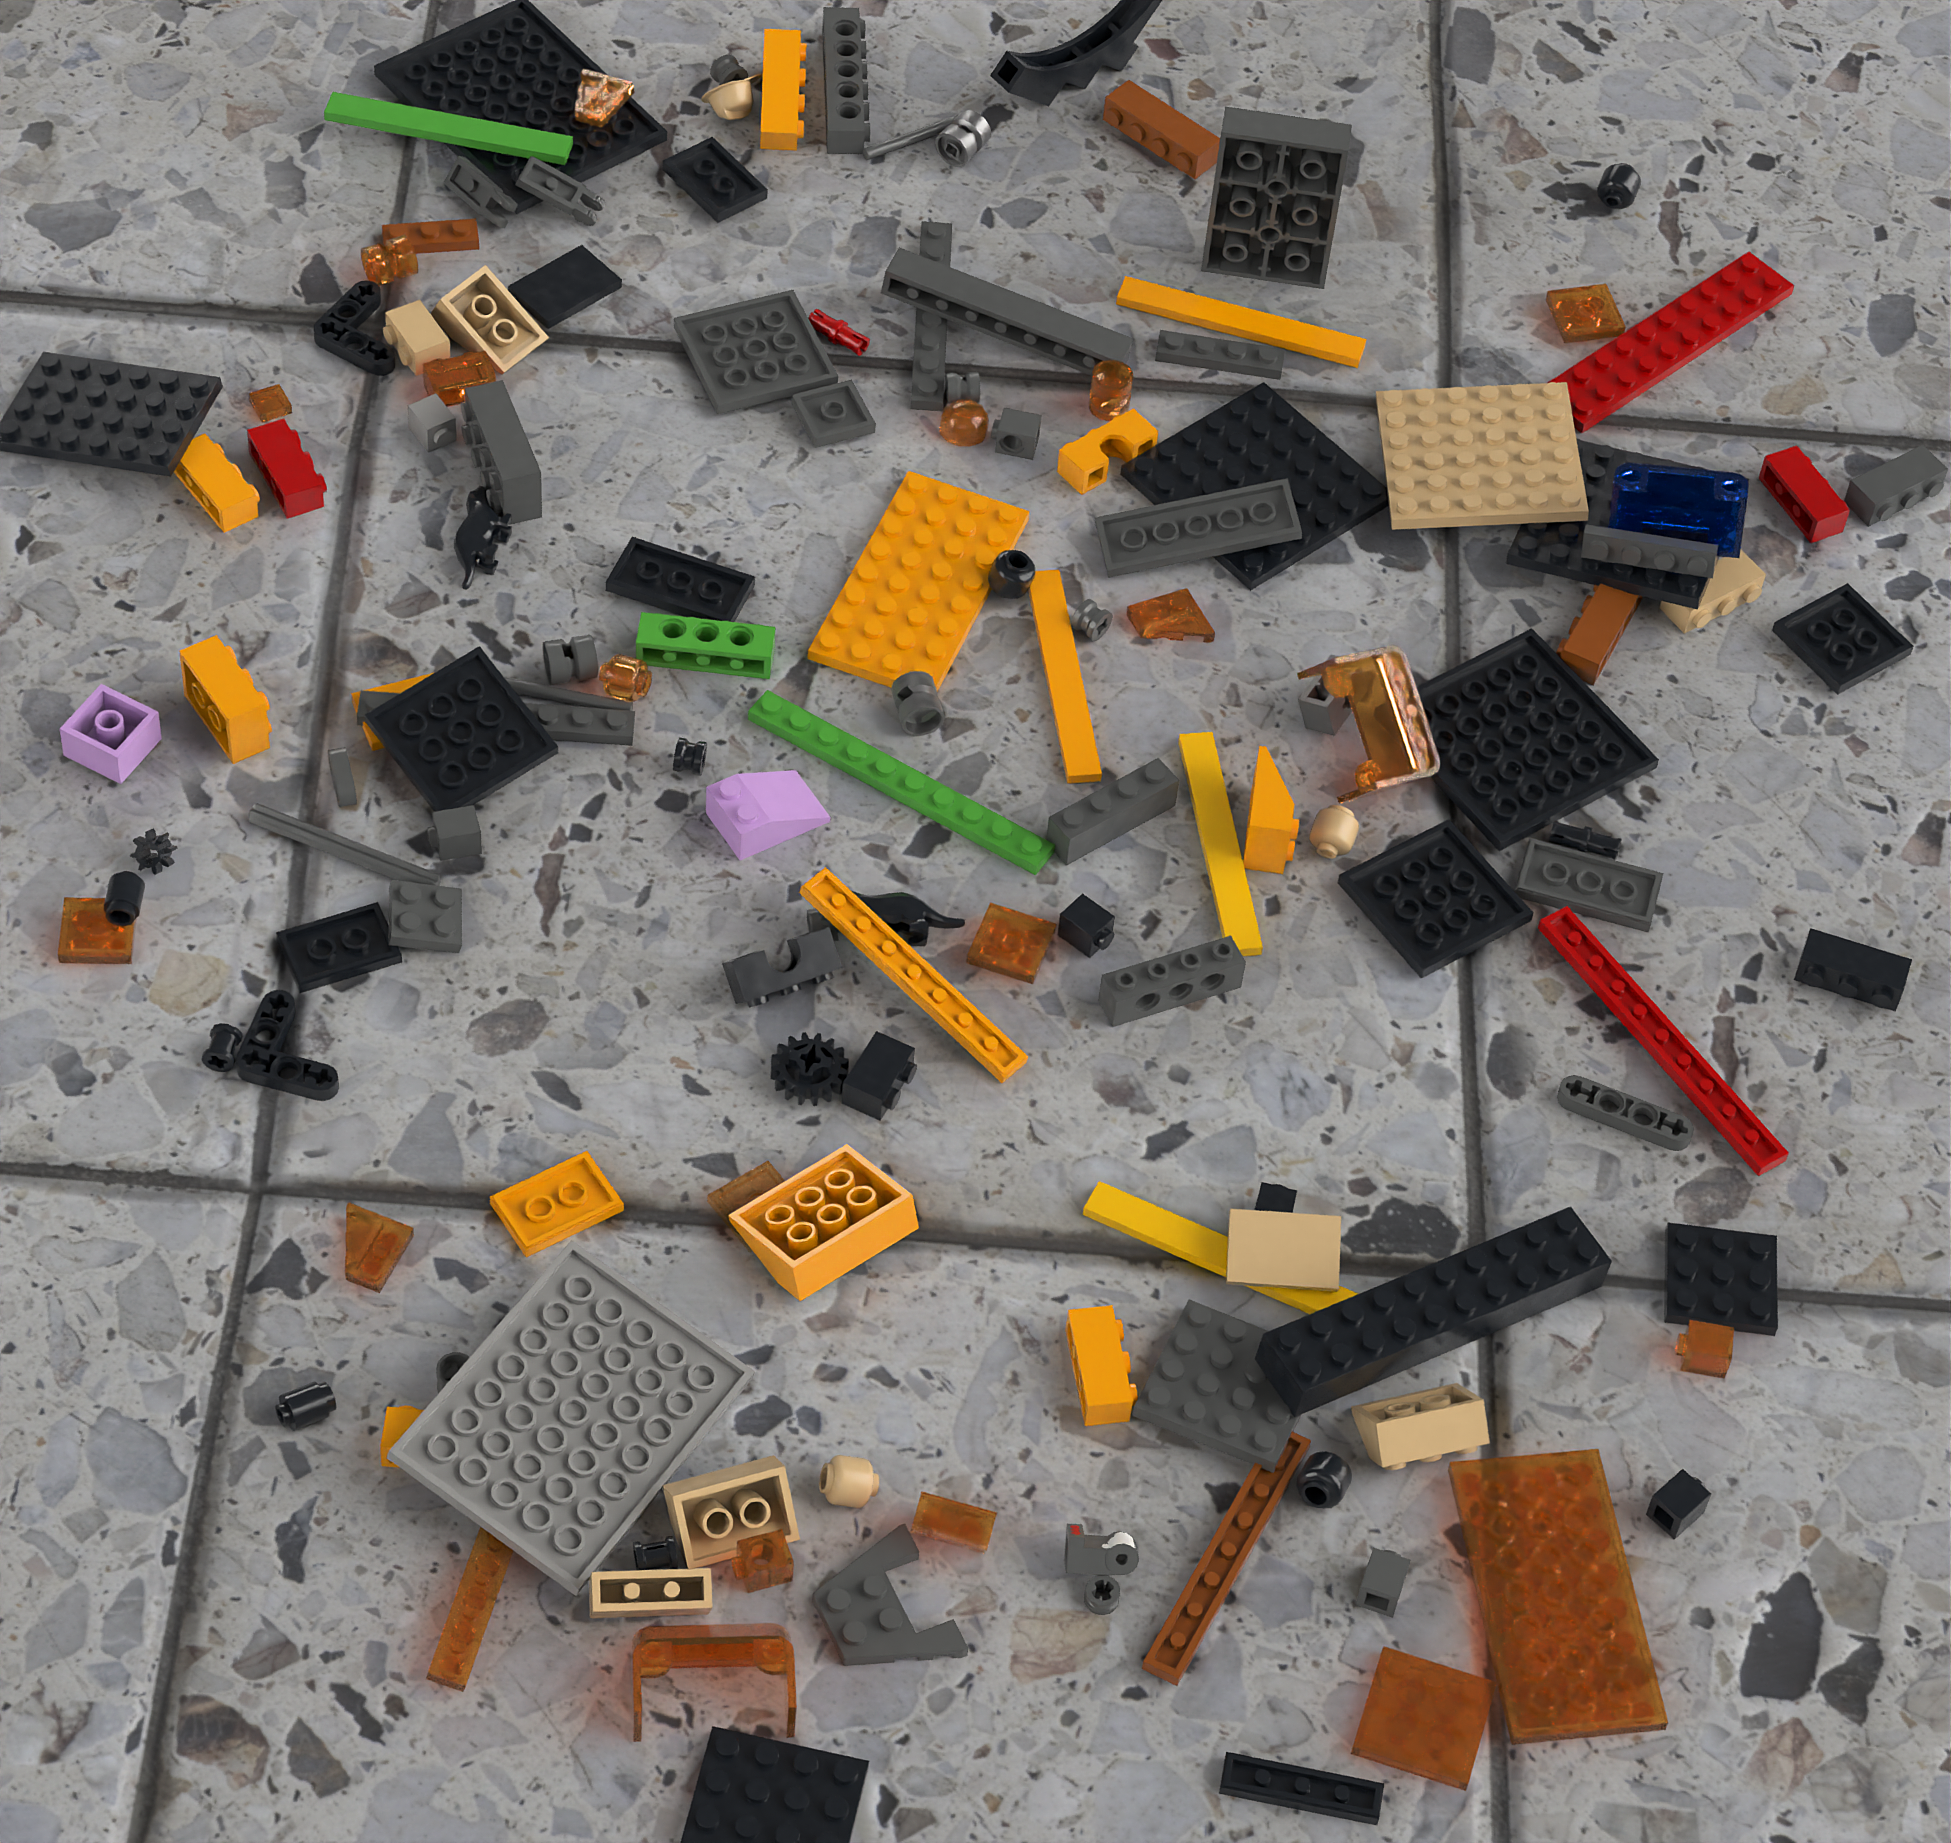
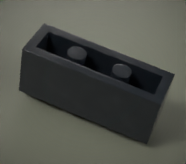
(1853, 969)

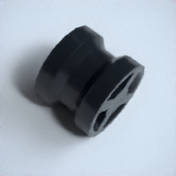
(690, 756)

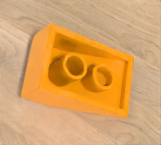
(1269, 819)

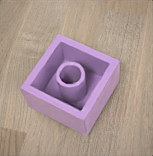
(110, 733)

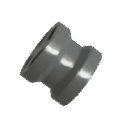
(727, 69)
(1091, 620)

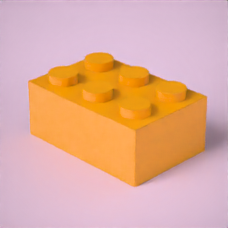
(225, 698)

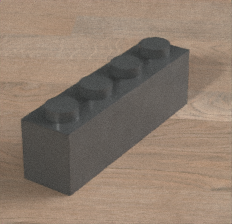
(1112, 811)

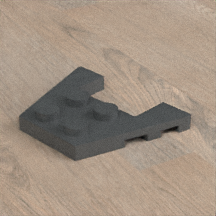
(867, 1617)

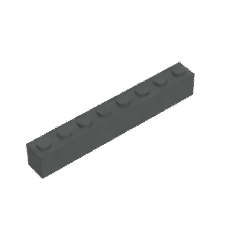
(1002, 313)

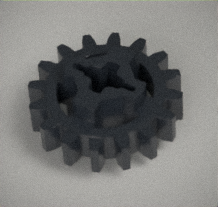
(794, 1073)

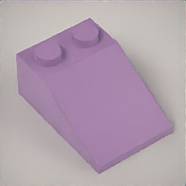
(762, 810)

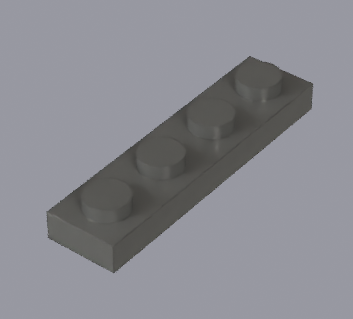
(1220, 354)
(1649, 551)

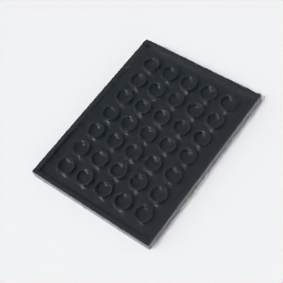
(522, 74)

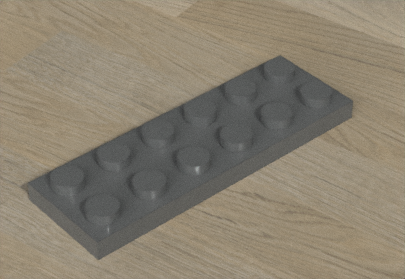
(1198, 527)

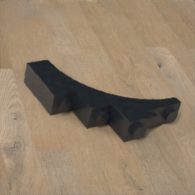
(1108, 42)

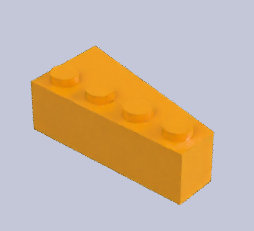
(781, 89)

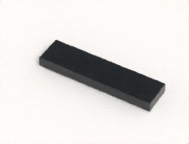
(1301, 1788)

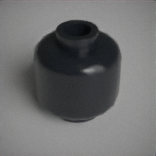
(1620, 185)
(1011, 574)
(1324, 1480)

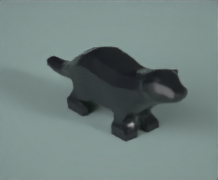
(476, 535)
(908, 915)

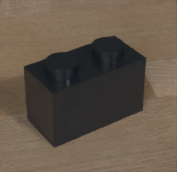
(879, 1075)

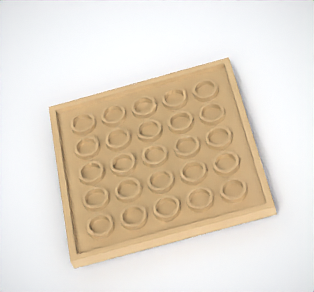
(1480, 456)

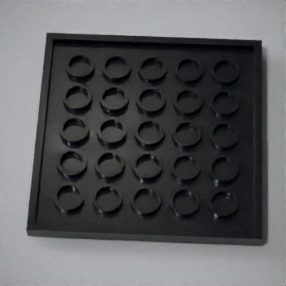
(1256, 443)
(1557, 546)
(1525, 740)

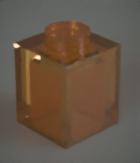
(1705, 1349)

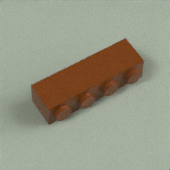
(1161, 129)
(1597, 631)

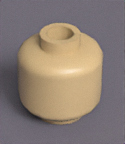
(1334, 831)
(848, 1481)

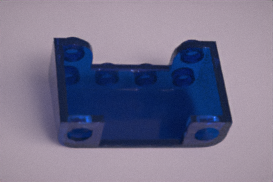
(1682, 502)

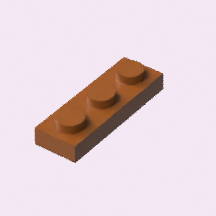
(436, 235)

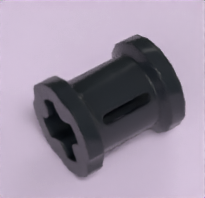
(222, 1047)
(655, 1555)

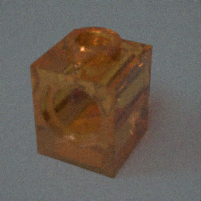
(768, 1547)

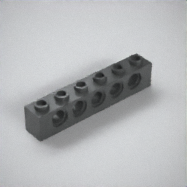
(844, 80)

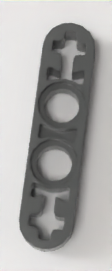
(1623, 1117)

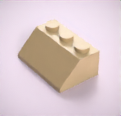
(1422, 1425)
(728, 1506)

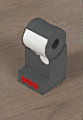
(1099, 1554)

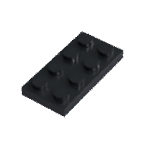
(679, 582)

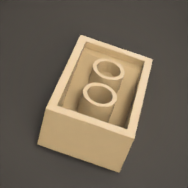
(489, 319)

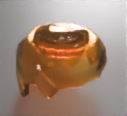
(964, 422)

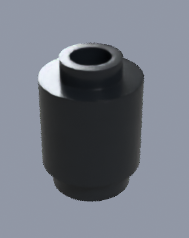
(124, 898)
(305, 1405)

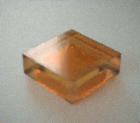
(270, 403)

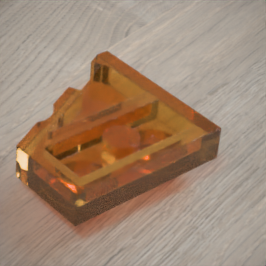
(600, 97)
(1170, 617)
(373, 1246)

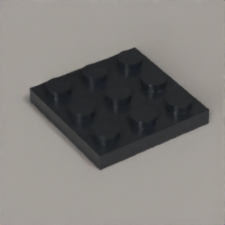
(1842, 638)
(1721, 1278)

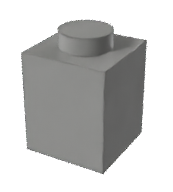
(432, 422)

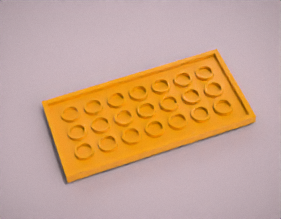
(917, 583)

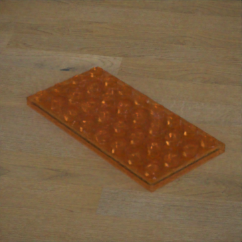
(1556, 1597)

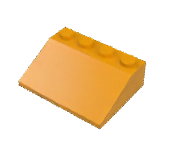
(825, 1221)

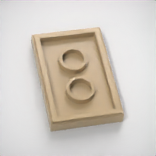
(1283, 1250)

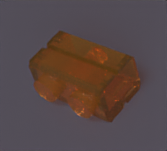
(452, 375)
(953, 1522)

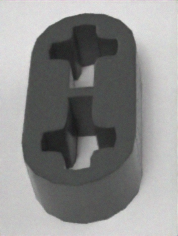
(342, 777)

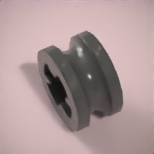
(1104, 1583)

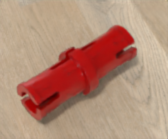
(839, 332)

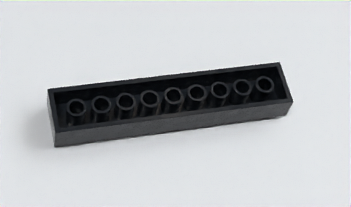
(1432, 1311)

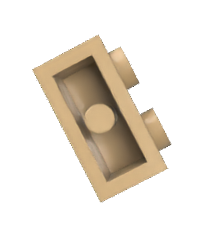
(415, 336)

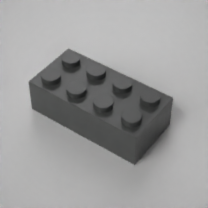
(502, 452)

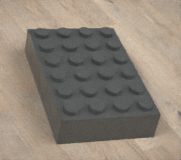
(1275, 197)

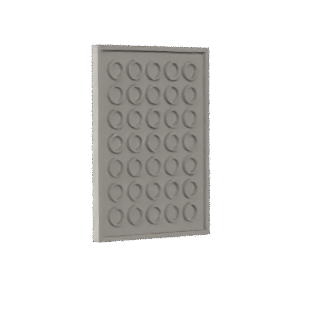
(571, 1416)

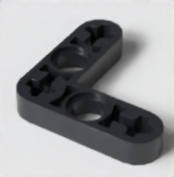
(336, 332)
(268, 1054)

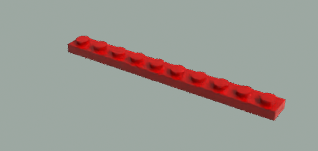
(1663, 1041)

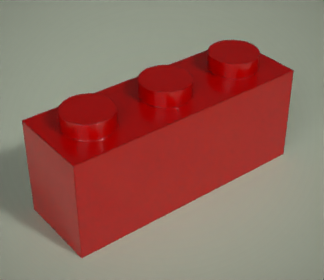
(286, 468)
(1804, 494)

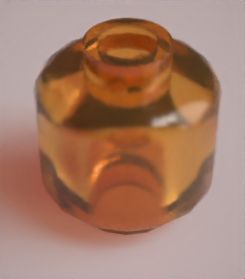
(625, 677)

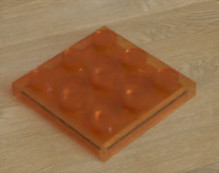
(1424, 1718)

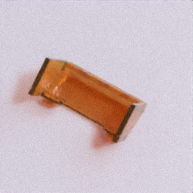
(1386, 715)
(712, 1646)

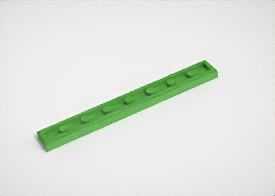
(448, 128)

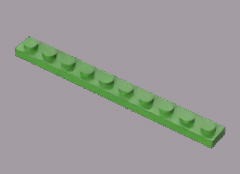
(901, 782)

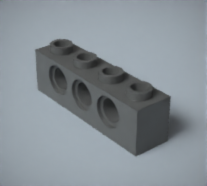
(1171, 981)

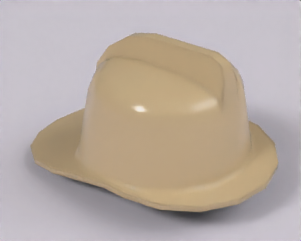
(732, 99)

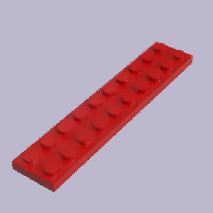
(1671, 338)

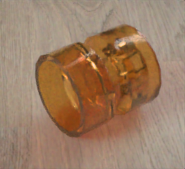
(392, 260)
(1110, 389)

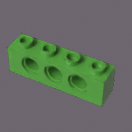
(705, 645)

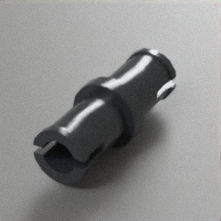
(1585, 840)

